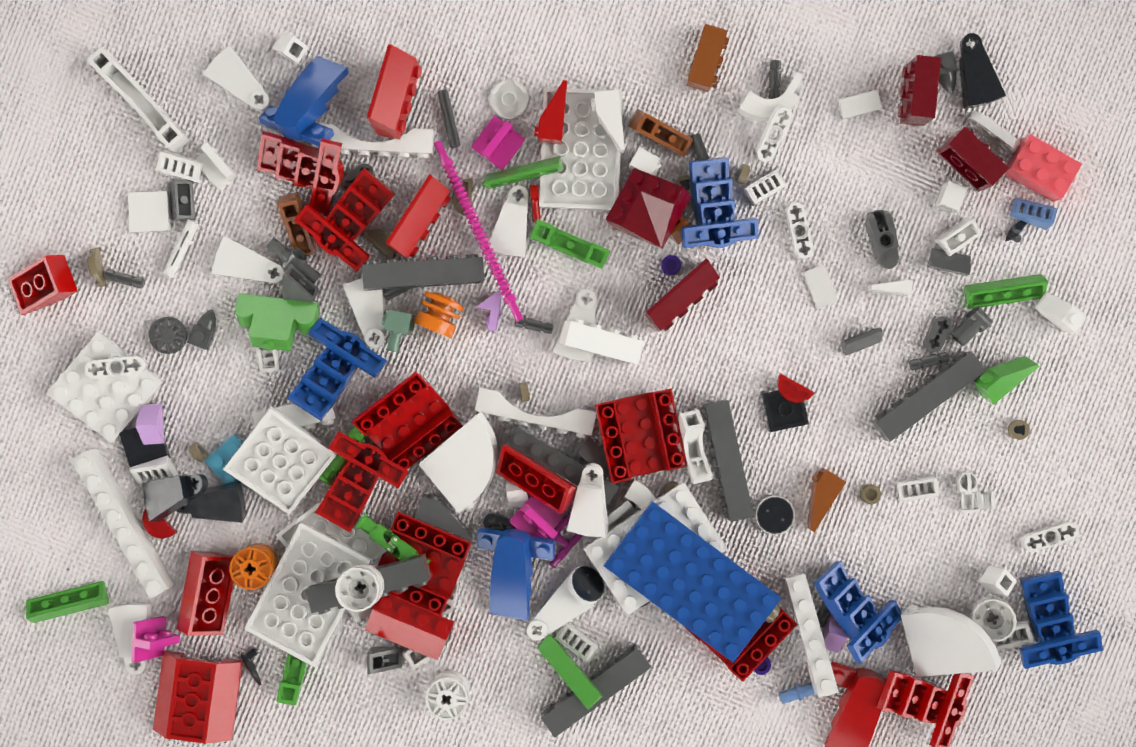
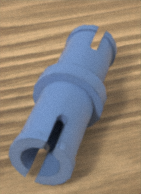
(795, 693)

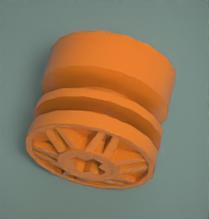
(438, 314)
(259, 556)

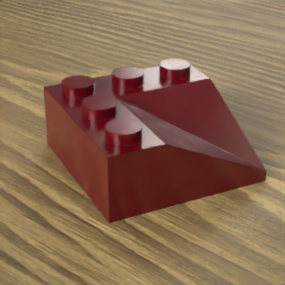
(648, 208)

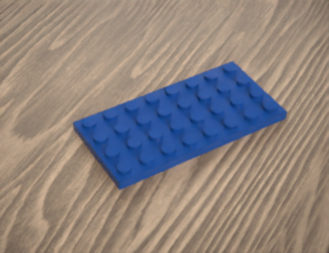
(692, 581)

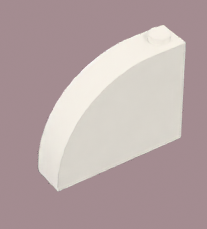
(464, 463)
(947, 642)

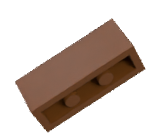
(707, 58)

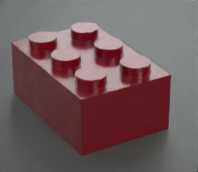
(919, 90)
(973, 159)

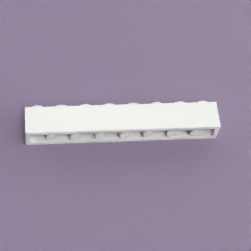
(123, 522)

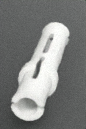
(180, 249)

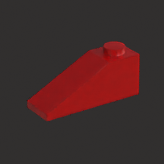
(552, 120)

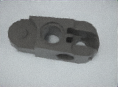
(887, 255)

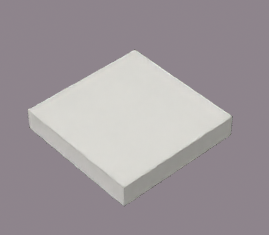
(149, 211)

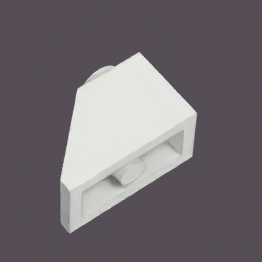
(1060, 313)

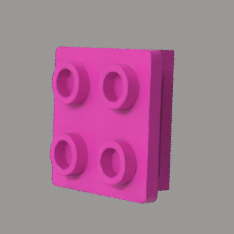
(498, 142)
(536, 519)
(151, 638)

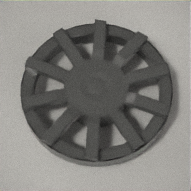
(168, 335)

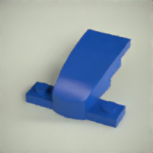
(307, 102)
(715, 208)
(333, 369)
(513, 568)
(856, 611)
(1053, 624)

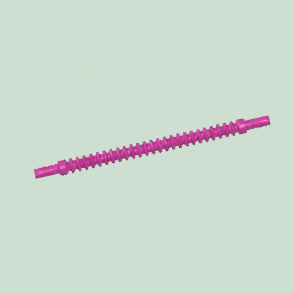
(446, 164)

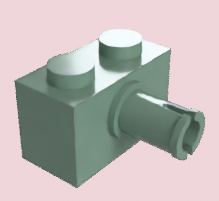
(397, 324)

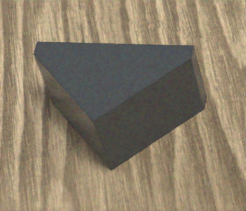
(297, 286)
(383, 659)

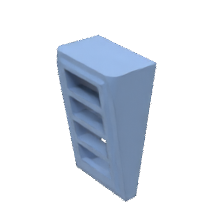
(1043, 210)

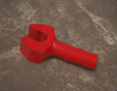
(535, 202)

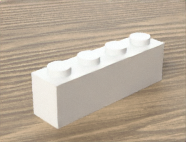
(601, 342)
(300, 416)

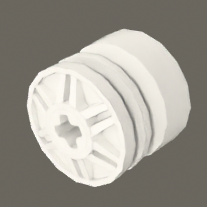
(356, 598)
(1004, 622)
(448, 683)

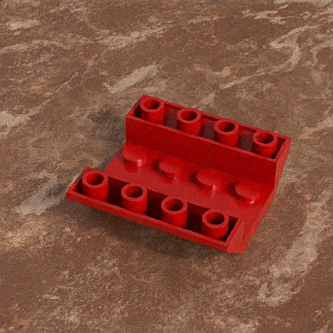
(408, 421)
(641, 435)
(446, 557)
(759, 647)
(197, 698)

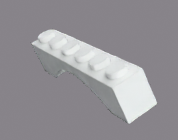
(139, 99)
(414, 143)
(495, 403)
(811, 634)

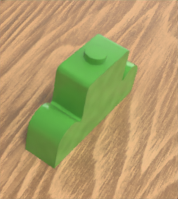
(275, 320)

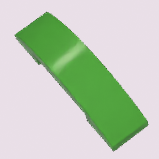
(569, 244)
(292, 681)

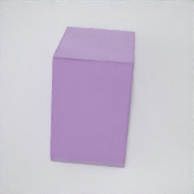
(150, 424)
(833, 635)

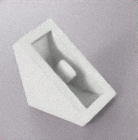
(515, 495)

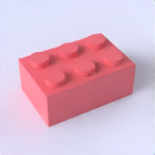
(1042, 168)

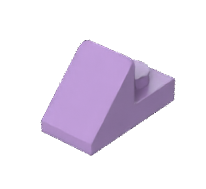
(492, 304)

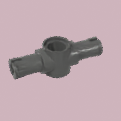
(295, 257)

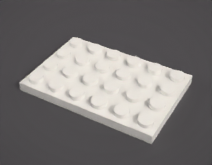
(587, 157)
(678, 503)
(283, 609)

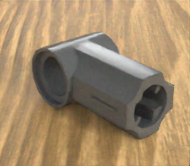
(975, 322)

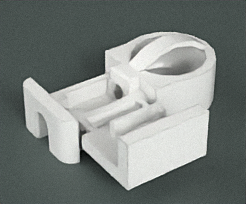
(970, 499)

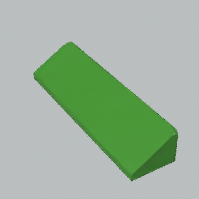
(523, 172)
(1005, 291)
(66, 602)
(569, 671)

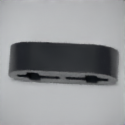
(499, 518)

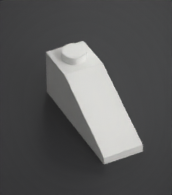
(608, 112)

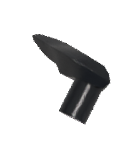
(1015, 230)
(247, 660)

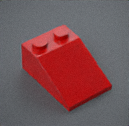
(42, 283)

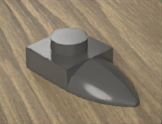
(948, 71)
(203, 331)

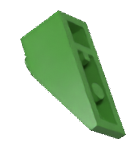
(1003, 378)

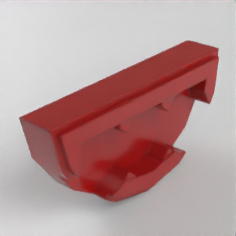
(792, 390)
(158, 529)

